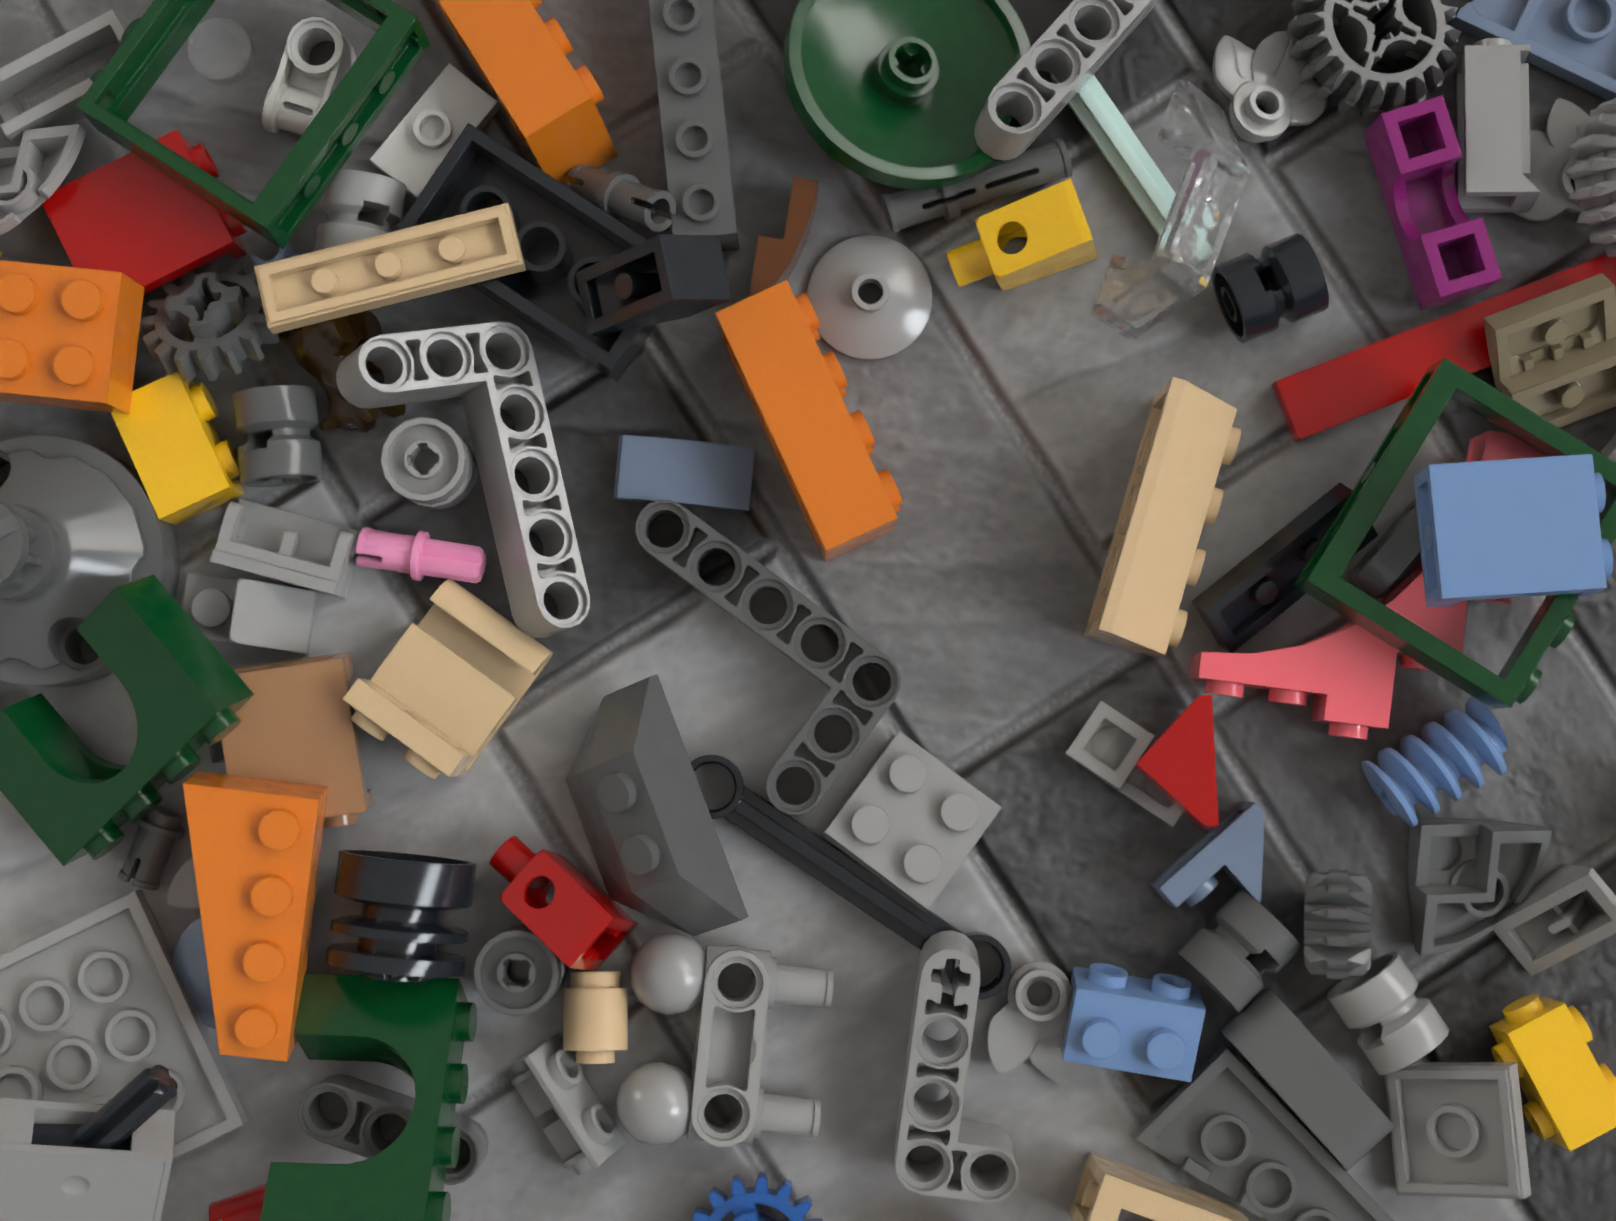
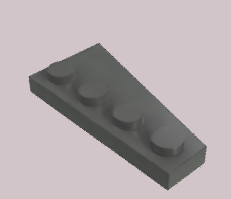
(1252, 1148)

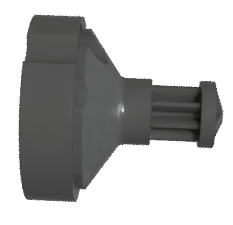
(68, 537)

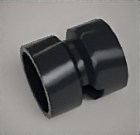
(1291, 281)

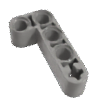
(947, 1064)

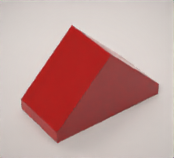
(1184, 764)

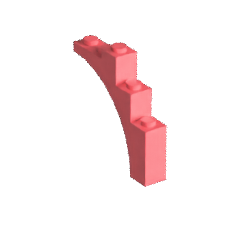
(1351, 668)

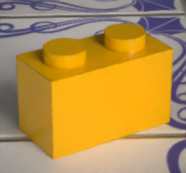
(179, 449)

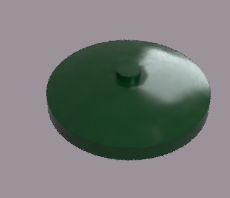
(901, 83)

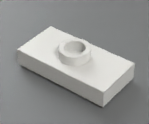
(432, 128)

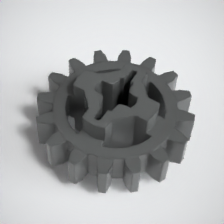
(208, 324)

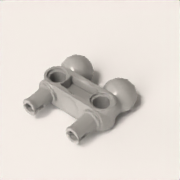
(660, 1099)

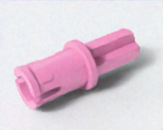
(420, 555)

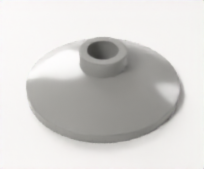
(863, 328)

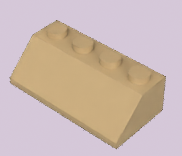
(1163, 519)

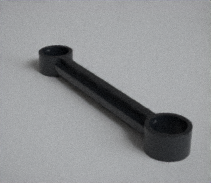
(840, 871)

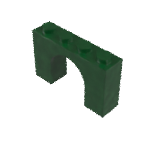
(180, 701)
(407, 1027)

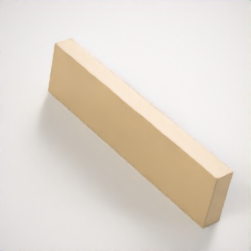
(389, 268)

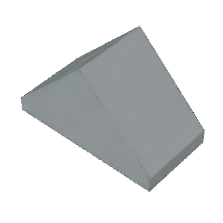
(1558, 918)

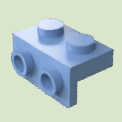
(1133, 1022)

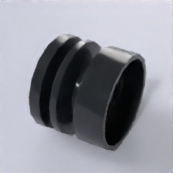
(401, 914)

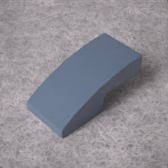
(684, 472)

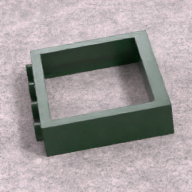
(320, 152)
(1323, 571)

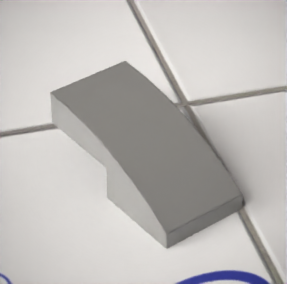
(1110, 749)

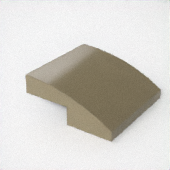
(1558, 351)

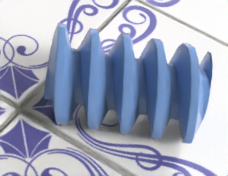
(1438, 761)

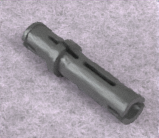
(998, 180)

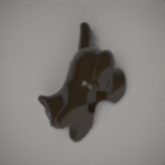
(321, 349)

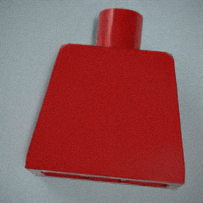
(579, 922)

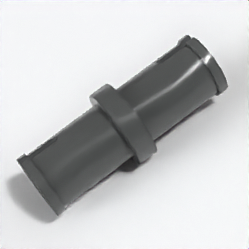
(623, 197)

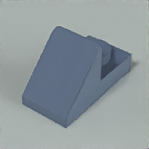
(1232, 847)

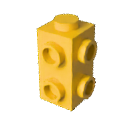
(1565, 1086)

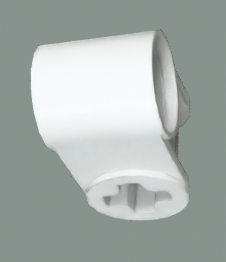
(302, 86)

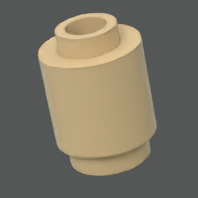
(595, 1016)

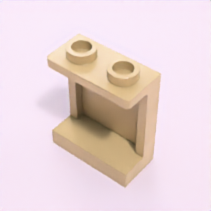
(1113, 1186)

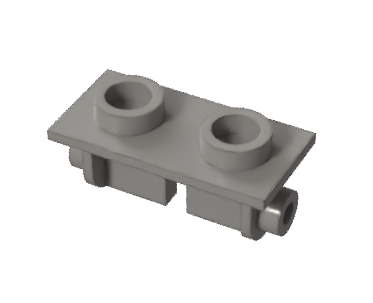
(585, 1128)

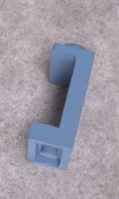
(1511, 529)

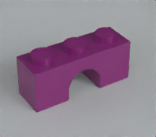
(1415, 166)

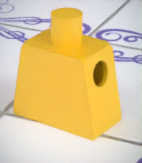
(1054, 235)

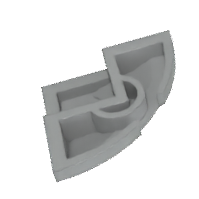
(35, 170)

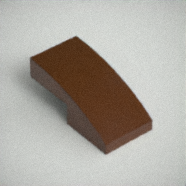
(776, 256)

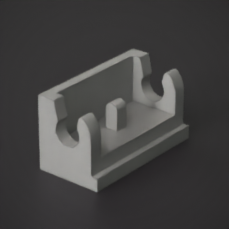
(287, 547)

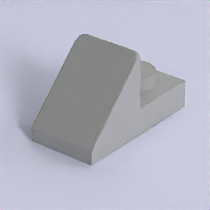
(251, 612)

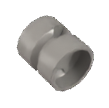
(364, 194)
(429, 463)
(1391, 1019)

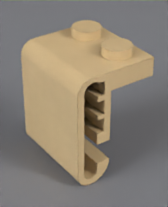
(449, 682)

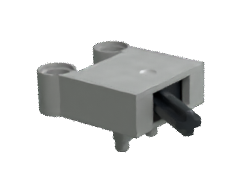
(89, 1157)

